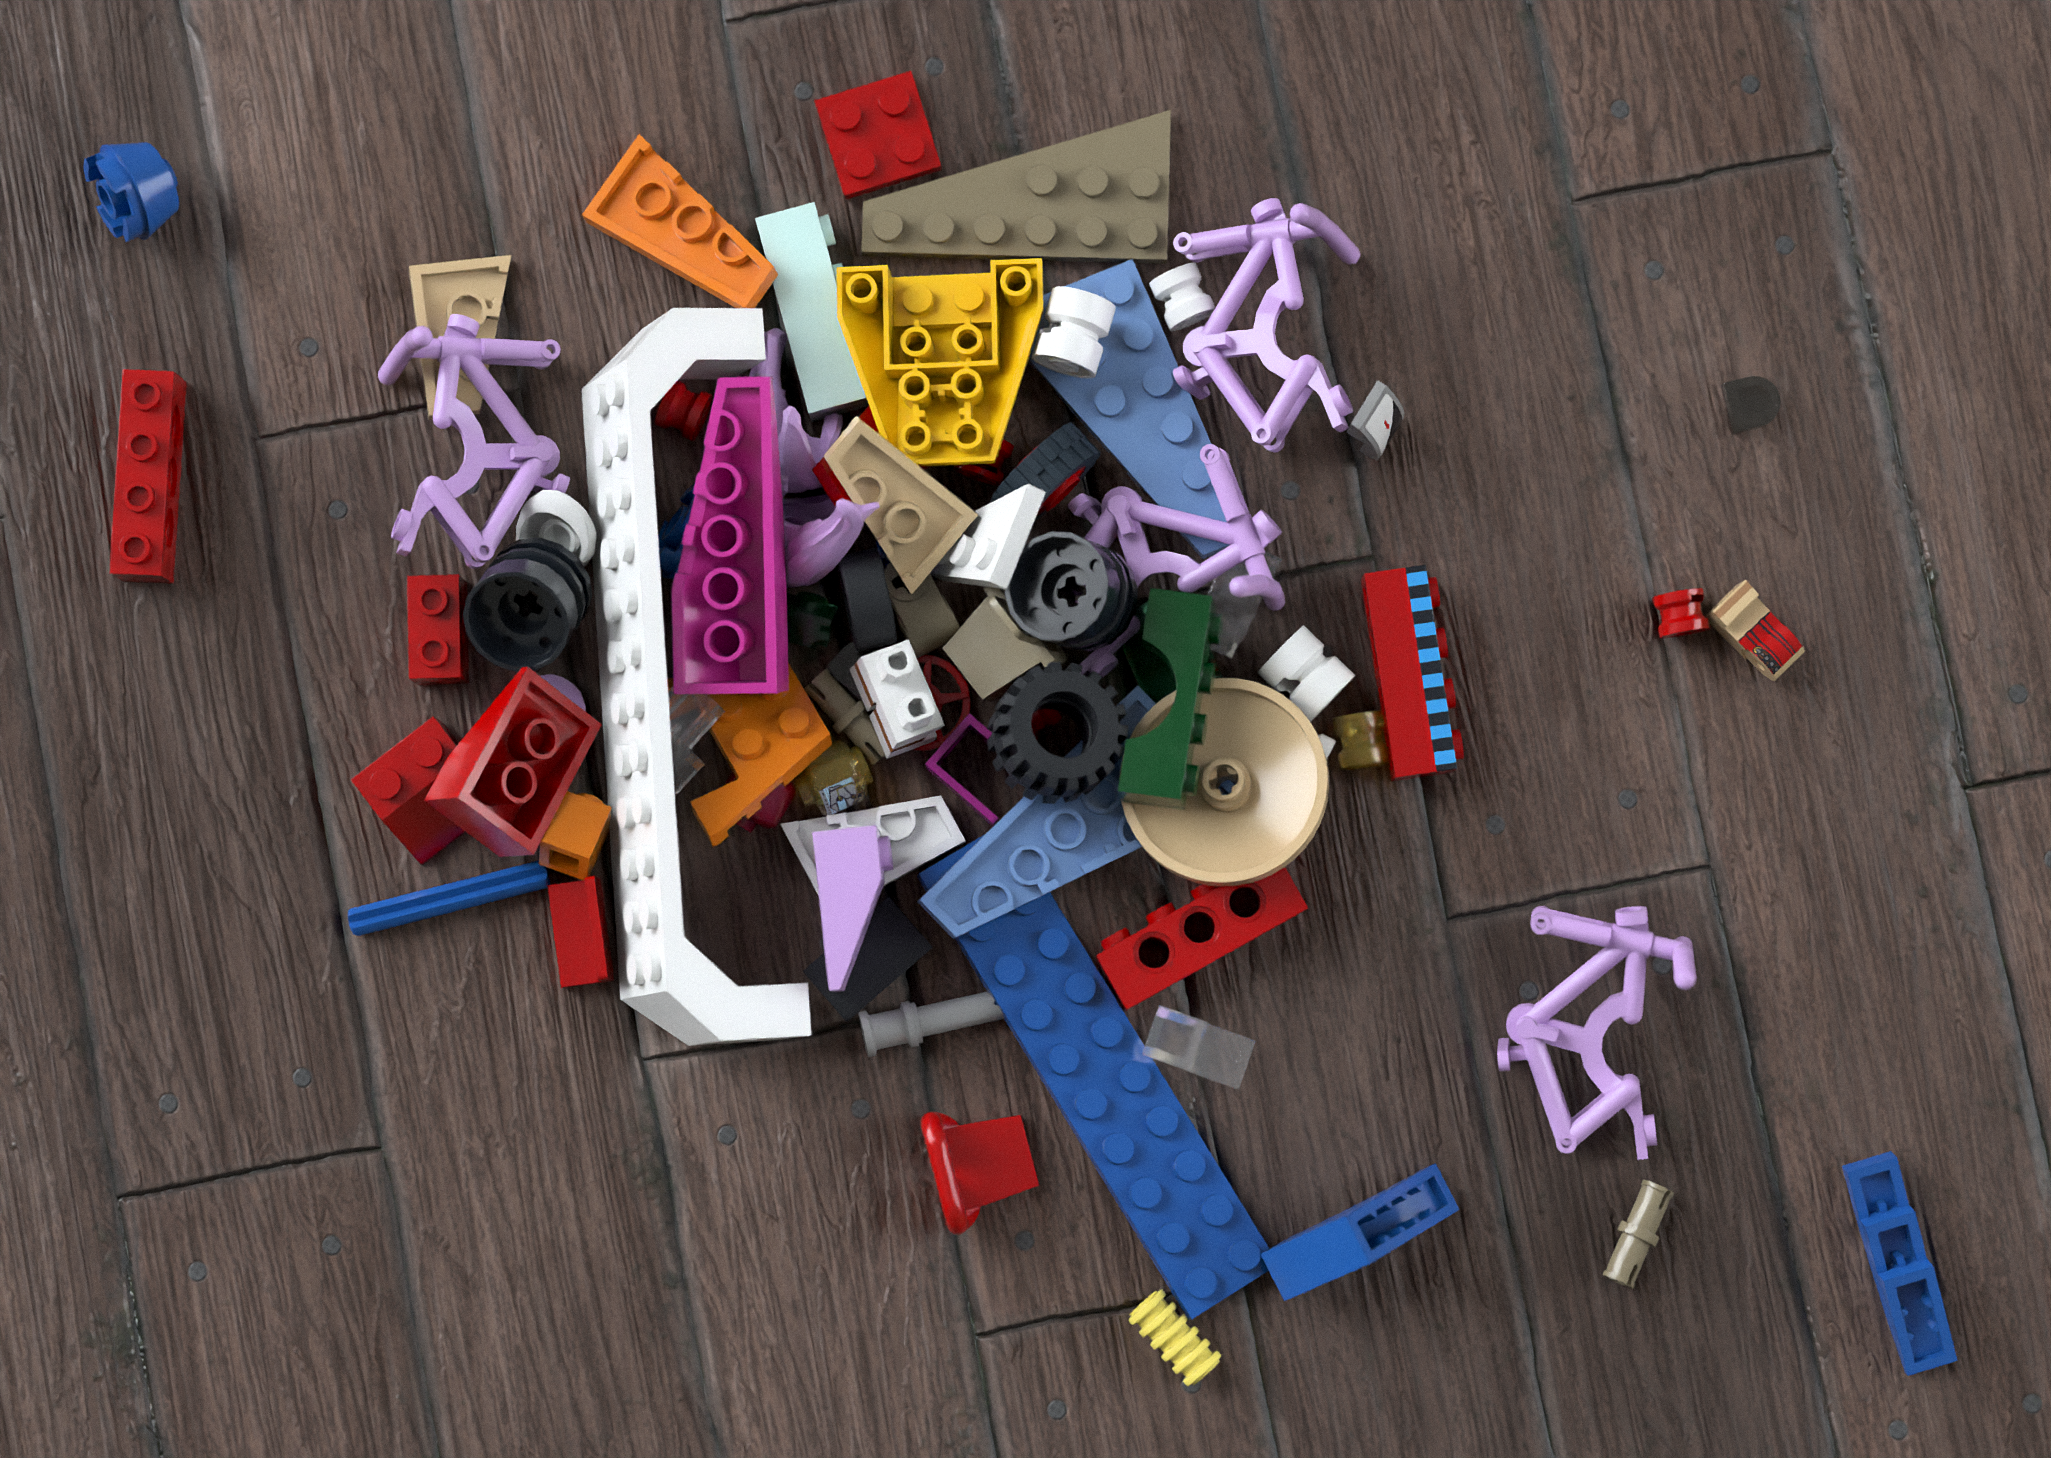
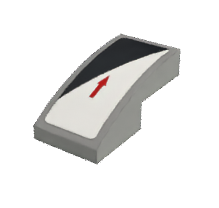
(1377, 420)

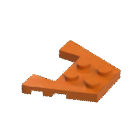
(765, 744)

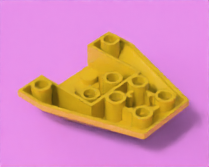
(942, 354)

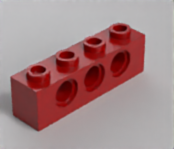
(147, 476)
(1135, 982)

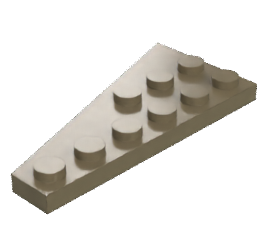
(1063, 202)

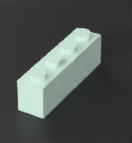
(807, 297)

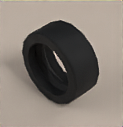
(867, 599)

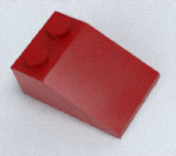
(515, 766)

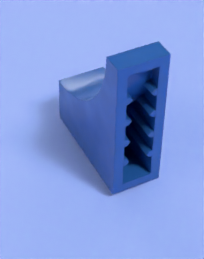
(1360, 1233)

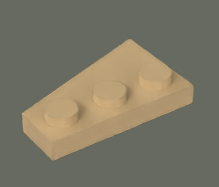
(462, 288)
(916, 512)

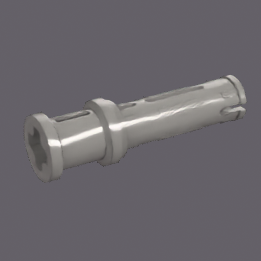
(913, 1023)

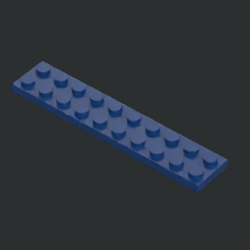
(1114, 1099)

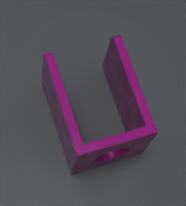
(933, 765)

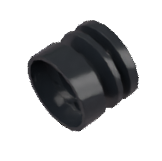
(1056, 570)
(512, 623)

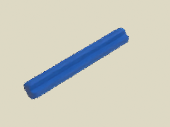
(448, 898)

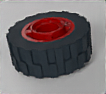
(1053, 467)

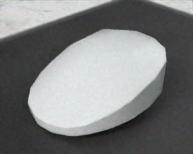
(560, 520)

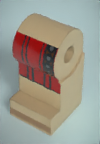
(1755, 631)

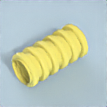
(1174, 1337)

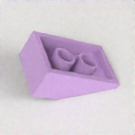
(849, 886)

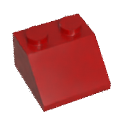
(399, 784)

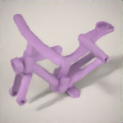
(1211, 345)
(531, 454)
(1246, 535)
(1534, 1026)

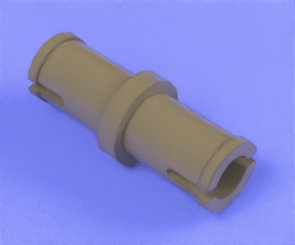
(846, 714)
(1638, 1234)

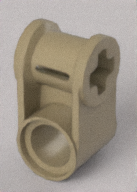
(922, 616)

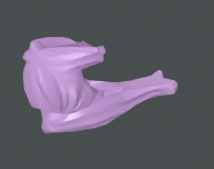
(797, 449)
(818, 534)

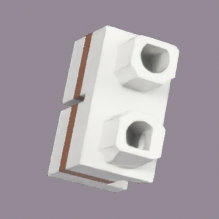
(901, 698)

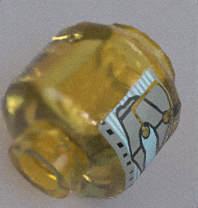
(834, 779)

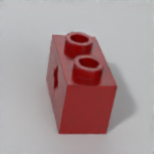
(437, 630)

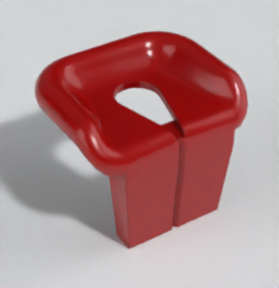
(976, 1164)

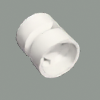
(1072, 337)
(1306, 673)

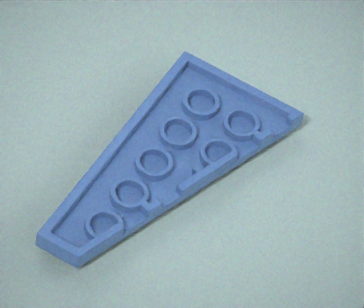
(1138, 405)
(1039, 847)

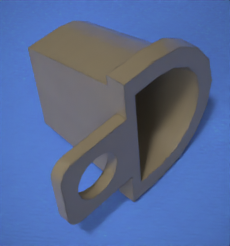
(995, 650)

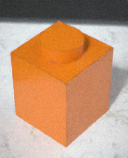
(575, 835)

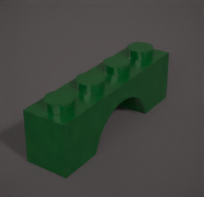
(1159, 763)

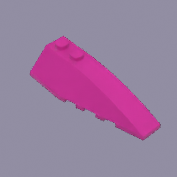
(733, 559)

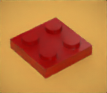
(878, 135)

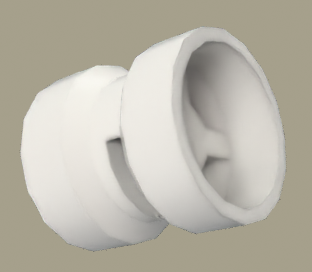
(1182, 296)

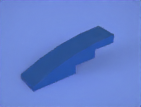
(1899, 1263)

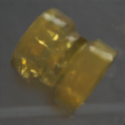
(1361, 740)

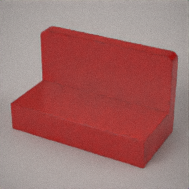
(580, 932)

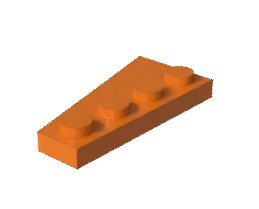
(670, 223)

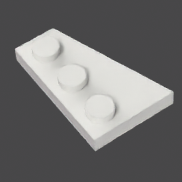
(993, 541)
(916, 829)

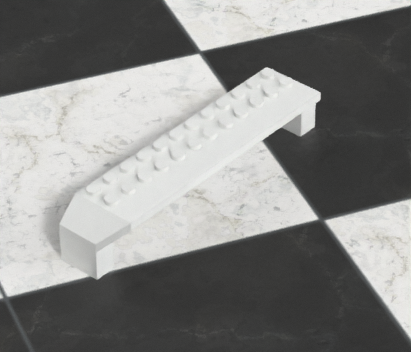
(656, 964)

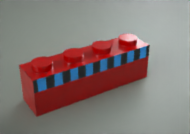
(1409, 672)

